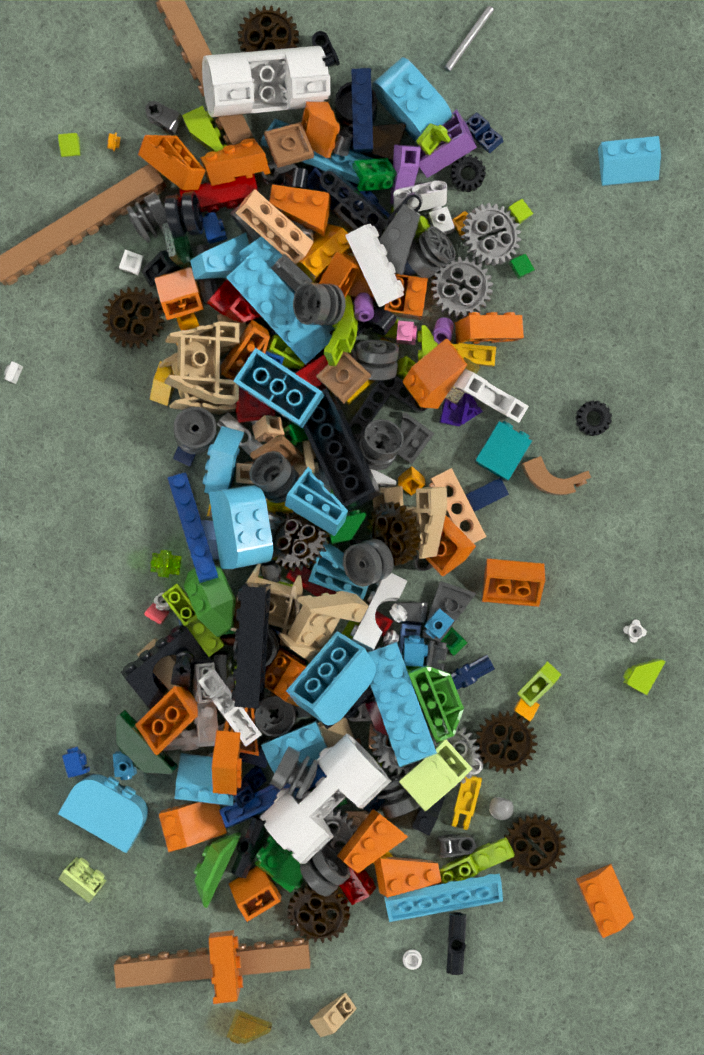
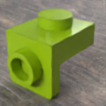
(432, 137)

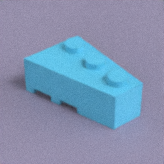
(219, 260)
(222, 460)
(316, 504)
(331, 574)

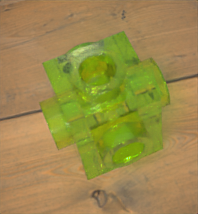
(165, 563)

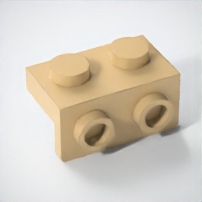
(309, 455)

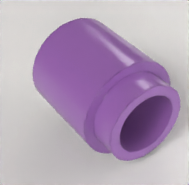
(363, 307)
(443, 330)

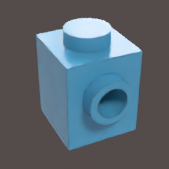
(438, 624)
(414, 651)
(123, 766)

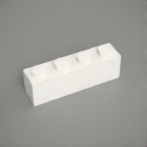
(375, 265)

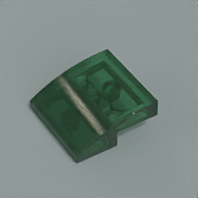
(178, 248)

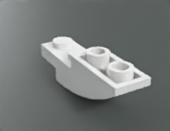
(207, 714)

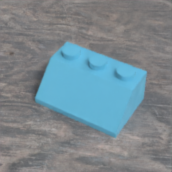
(629, 160)
(306, 739)
(195, 781)

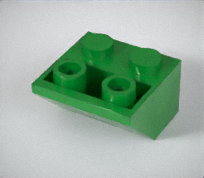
(349, 528)

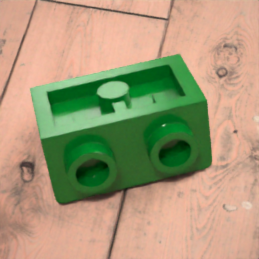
(374, 174)
(271, 857)

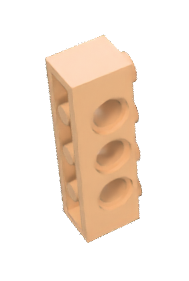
(274, 227)
(448, 479)

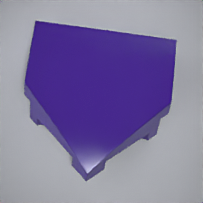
(461, 412)

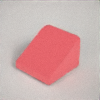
(155, 614)

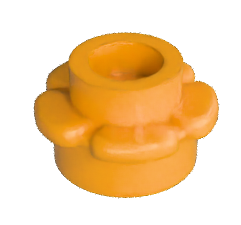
(113, 141)

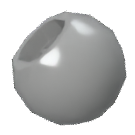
(501, 808)

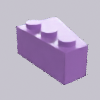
(447, 153)

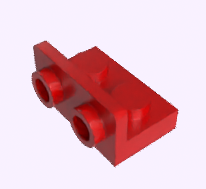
(358, 886)

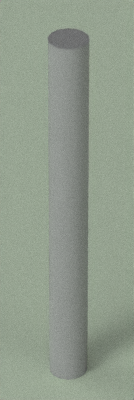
(469, 38)

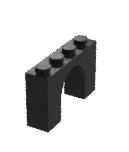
(140, 672)

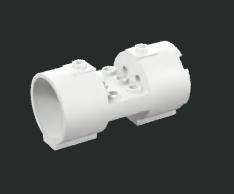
(264, 80)
(300, 823)

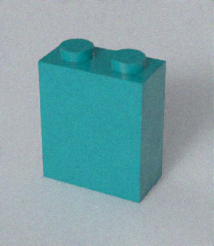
(503, 450)

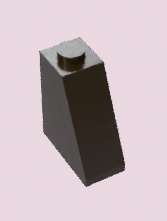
(384, 140)

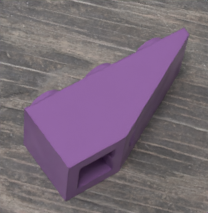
(406, 165)

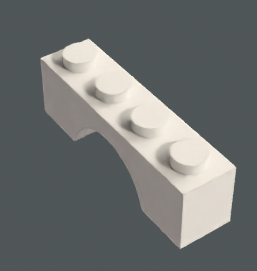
(491, 396)
(368, 632)

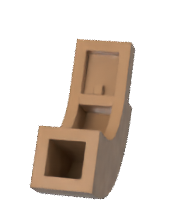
(544, 481)

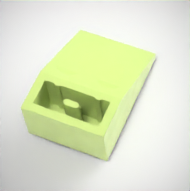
(435, 775)
(82, 879)

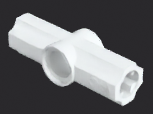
(230, 422)
(187, 741)

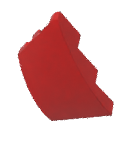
(232, 304)

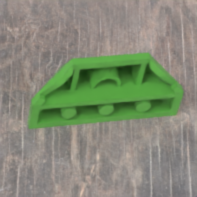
(212, 601)
(437, 700)
(213, 866)

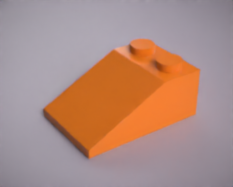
(435, 375)
(191, 824)

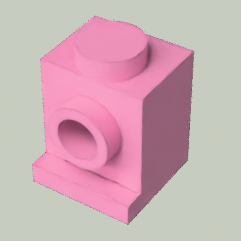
(406, 333)

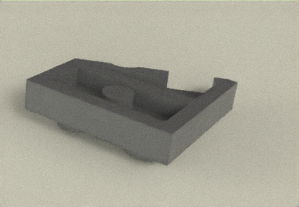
(415, 438)

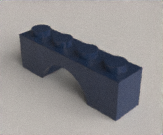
(362, 110)

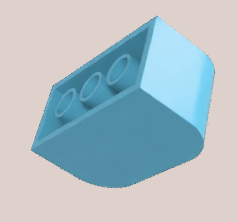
(411, 98)
(278, 388)
(241, 526)
(333, 679)
(106, 810)

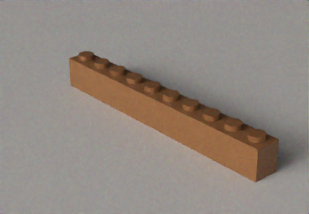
(194, 49)
(79, 223)
(197, 966)

